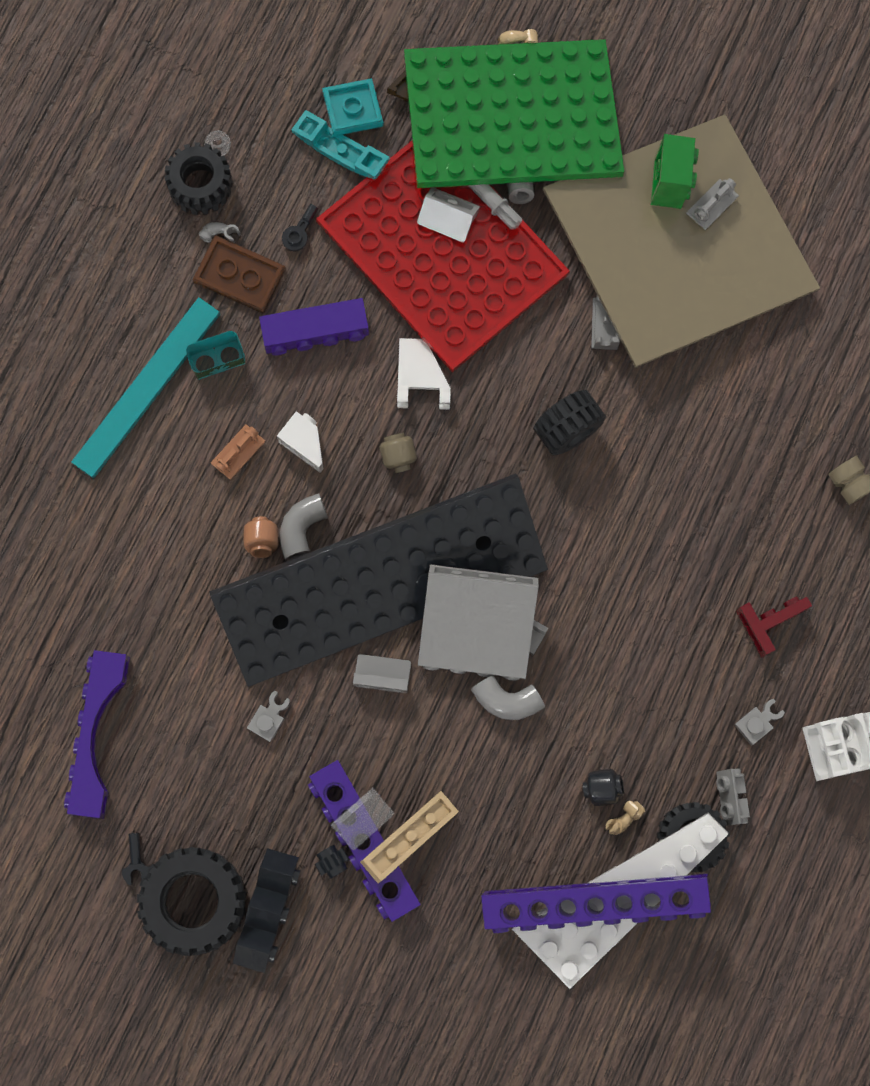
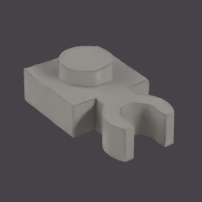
(267, 721)
(756, 723)

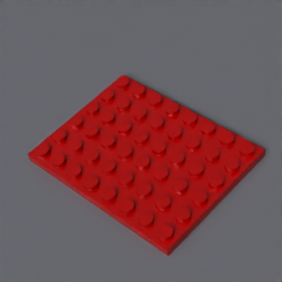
(442, 287)

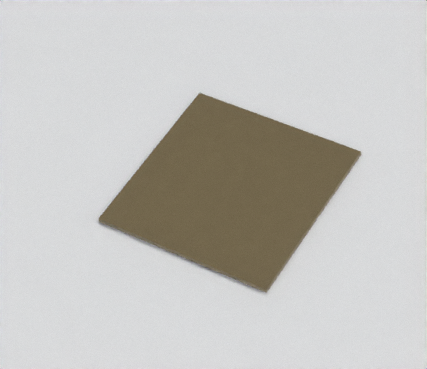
(660, 269)

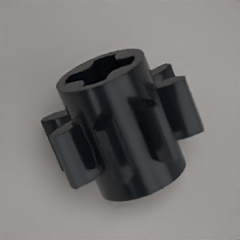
(331, 861)

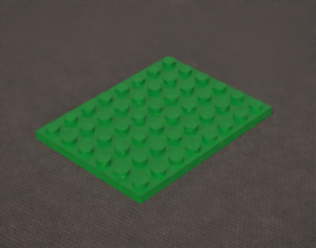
(512, 113)

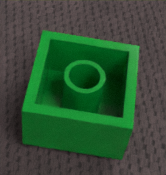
(674, 171)

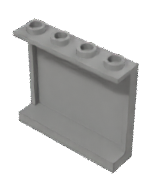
(478, 622)

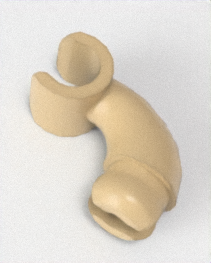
(513, 36)
(633, 811)

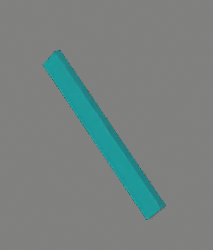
(145, 388)

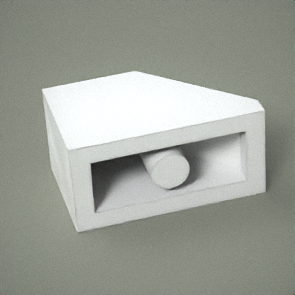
(302, 438)

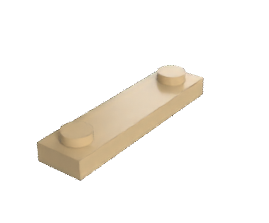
(409, 837)

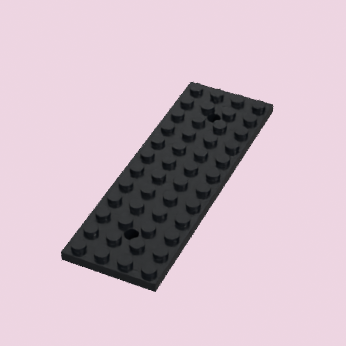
(372, 579)

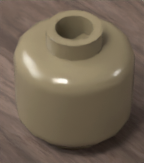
(398, 452)

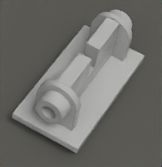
(713, 203)
(730, 784)

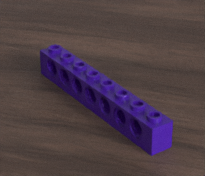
(498, 920)

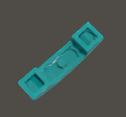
(340, 149)

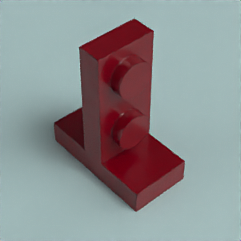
(757, 629)

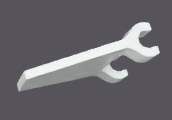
(419, 371)

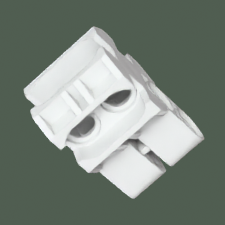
(839, 745)

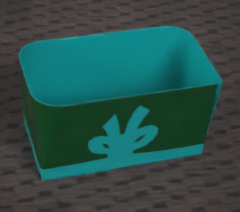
(207, 346)

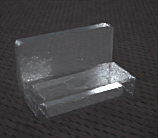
(362, 819)

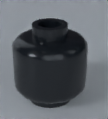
(603, 787)

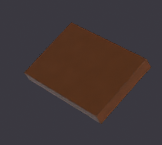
(239, 274)

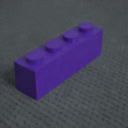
(314, 326)

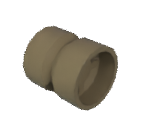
(851, 479)

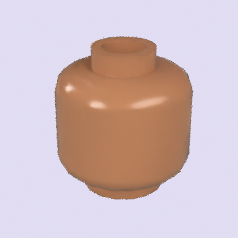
(260, 537)

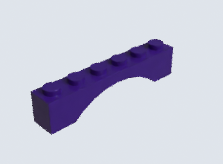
(106, 678)

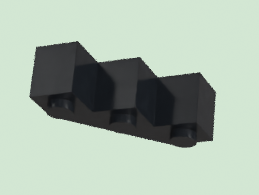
(267, 911)

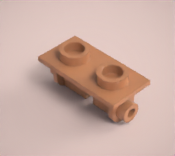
(238, 451)

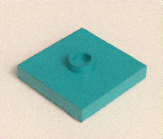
(352, 107)

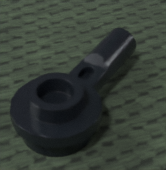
(294, 237)

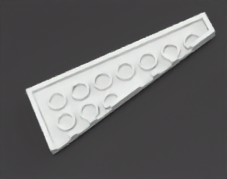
(574, 949)

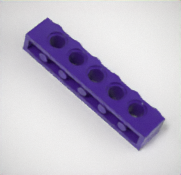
(333, 776)

